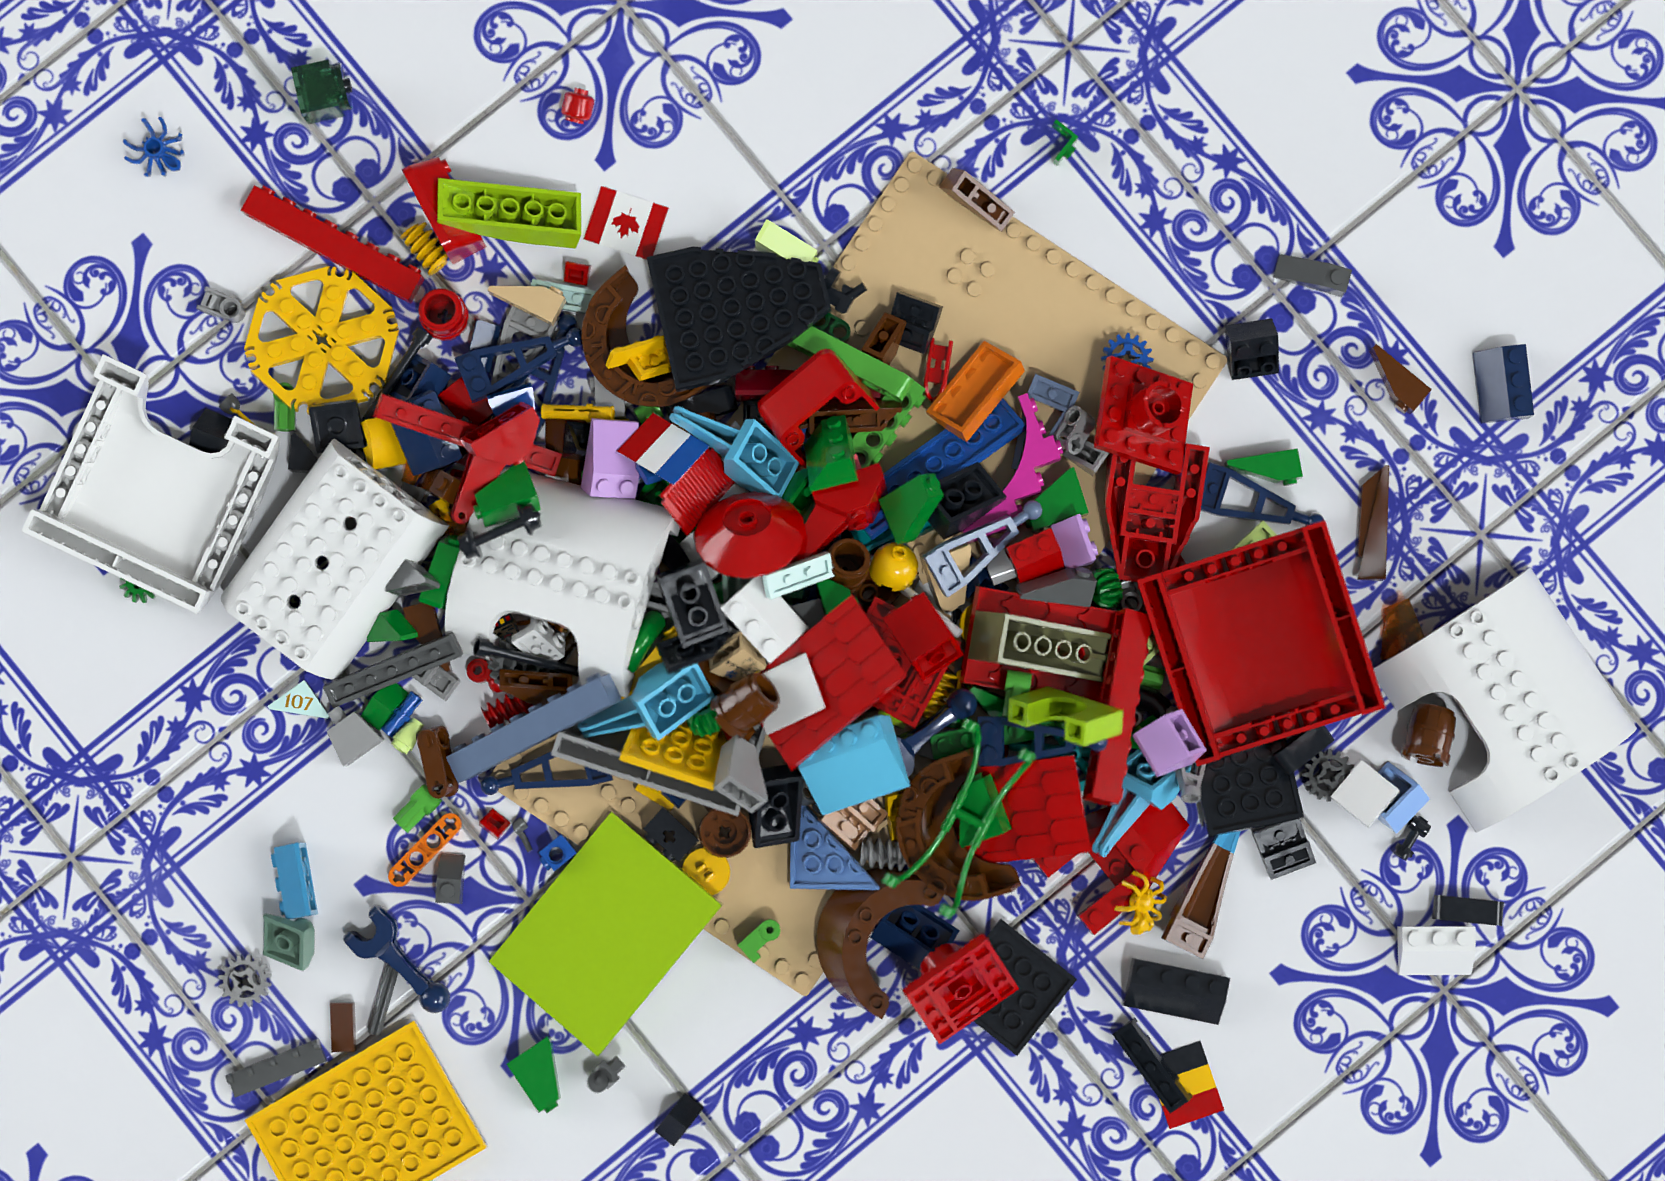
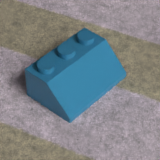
(294, 881)

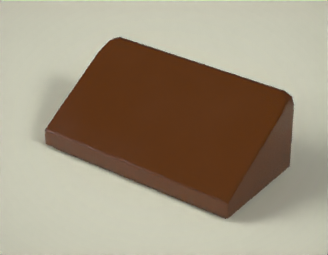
(343, 1027)

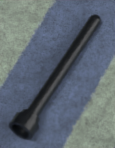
(419, 340)
(484, 648)

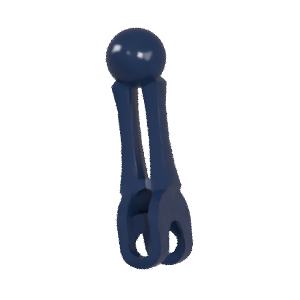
(959, 705)
(432, 995)

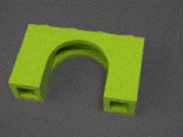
(1085, 719)

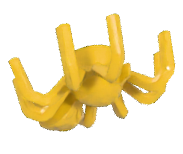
(1142, 902)

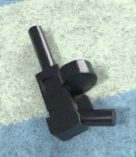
(841, 299)

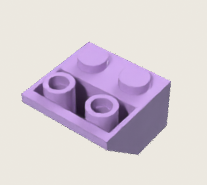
(1074, 542)
(1169, 743)

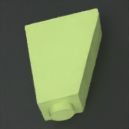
(785, 245)

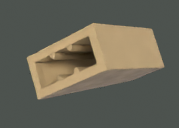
(961, 556)

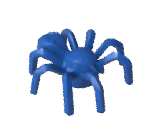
(156, 149)

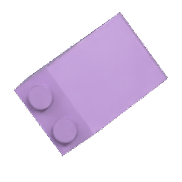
(606, 470)

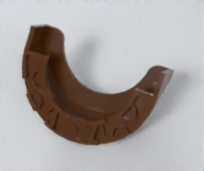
(606, 329)
(919, 823)
(846, 928)

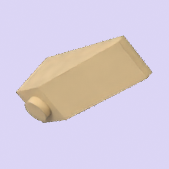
(535, 300)

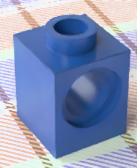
(568, 853)

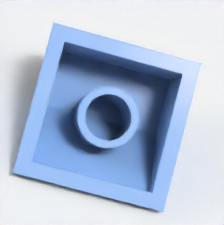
(1406, 803)

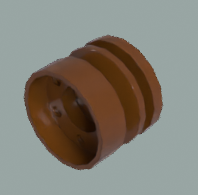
(720, 846)

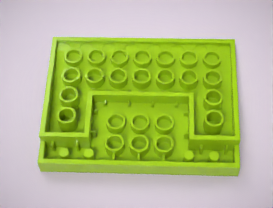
(605, 933)

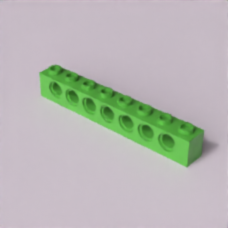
(887, 435)

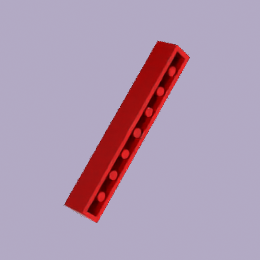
(333, 244)
(1119, 690)

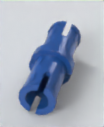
(402, 714)

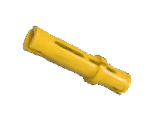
(577, 412)

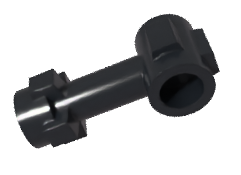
(1418, 827)

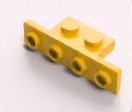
(644, 358)

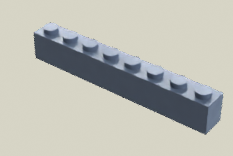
(534, 727)

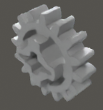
(250, 971)

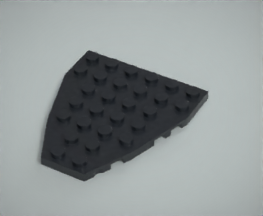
(731, 309)

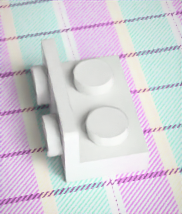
(540, 640)

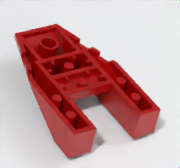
(1150, 522)
(1140, 849)

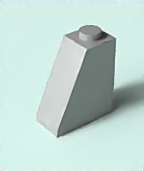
(740, 774)

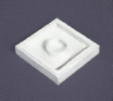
(1365, 794)

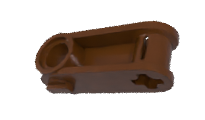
(434, 748)

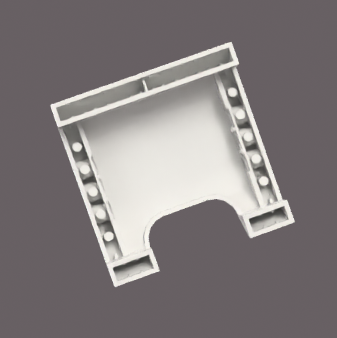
(149, 500)
(579, 570)
(1522, 690)

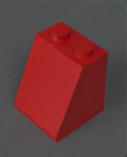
(1035, 556)
(923, 636)

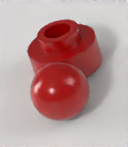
(484, 676)

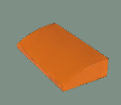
(975, 390)

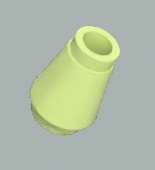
(405, 738)

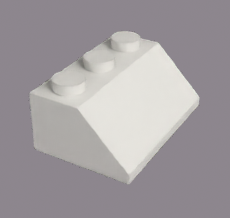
(765, 622)
(1436, 950)

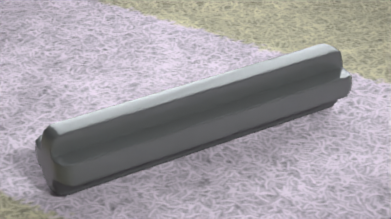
(383, 1001)

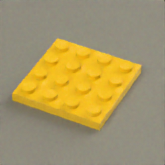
(676, 754)

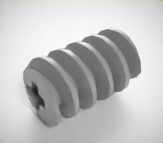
(881, 854)

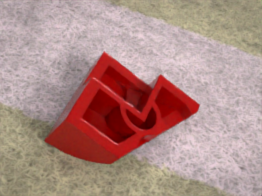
(460, 403)

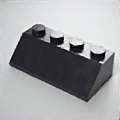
(1176, 991)

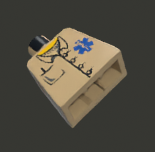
(737, 658)

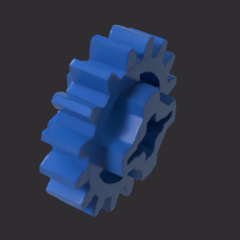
(1140, 359)

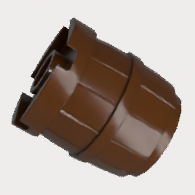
(854, 559)
(745, 704)
(1430, 735)

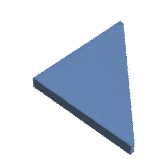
(822, 861)

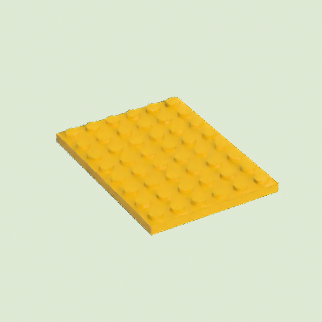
(371, 1119)

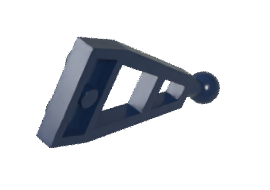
(565, 323)
(475, 375)
(1214, 491)
(993, 746)
(491, 785)

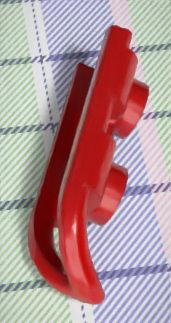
(937, 375)

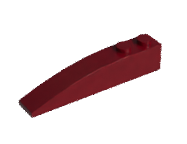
(755, 384)

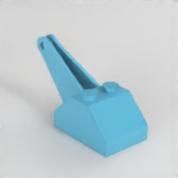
(754, 458)
(658, 702)
(1147, 790)

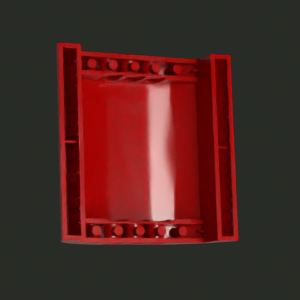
(1262, 641)

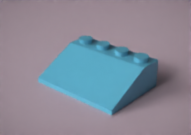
(855, 766)

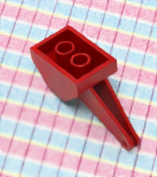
(490, 448)
(842, 508)

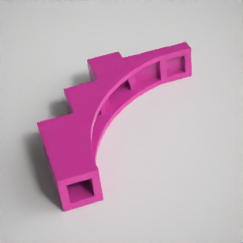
(1025, 482)

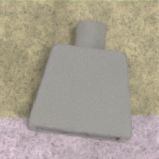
(351, 736)

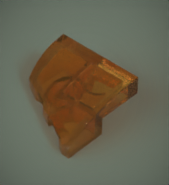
(1399, 629)

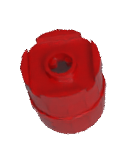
(434, 304)

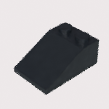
(966, 499)
(692, 602)
(780, 815)

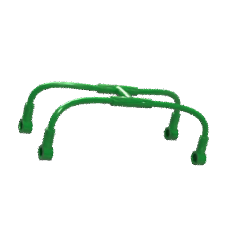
(956, 811)

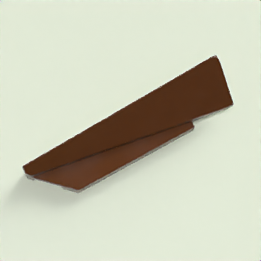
(859, 415)
(1373, 527)

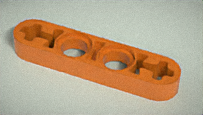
(427, 852)

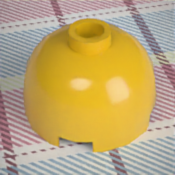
(894, 566)

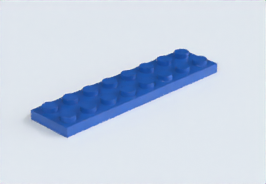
(949, 454)

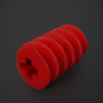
(505, 710)

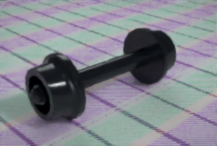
(470, 544)

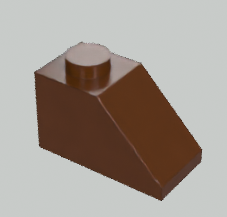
(885, 338)

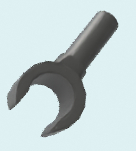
(519, 826)

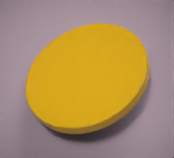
(707, 870)

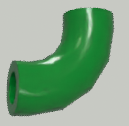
(650, 628)

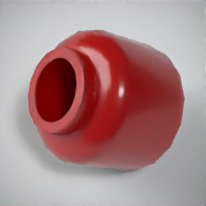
(577, 106)

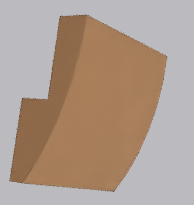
(854, 823)

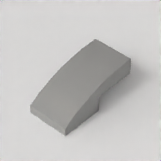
(438, 682)

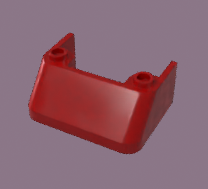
(424, 182)
(807, 392)

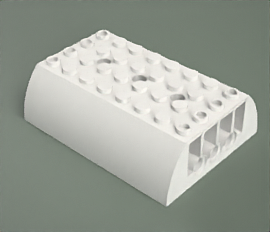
(351, 592)

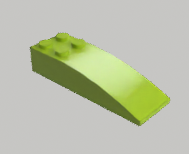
(511, 212)

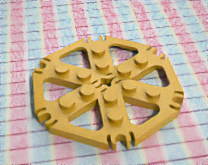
(328, 319)

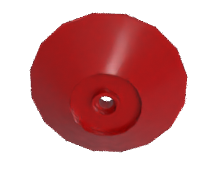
(749, 534)

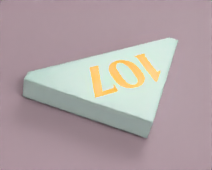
(300, 701)

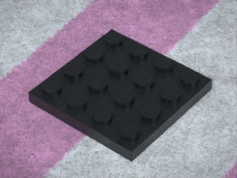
(1248, 791)
(1040, 985)

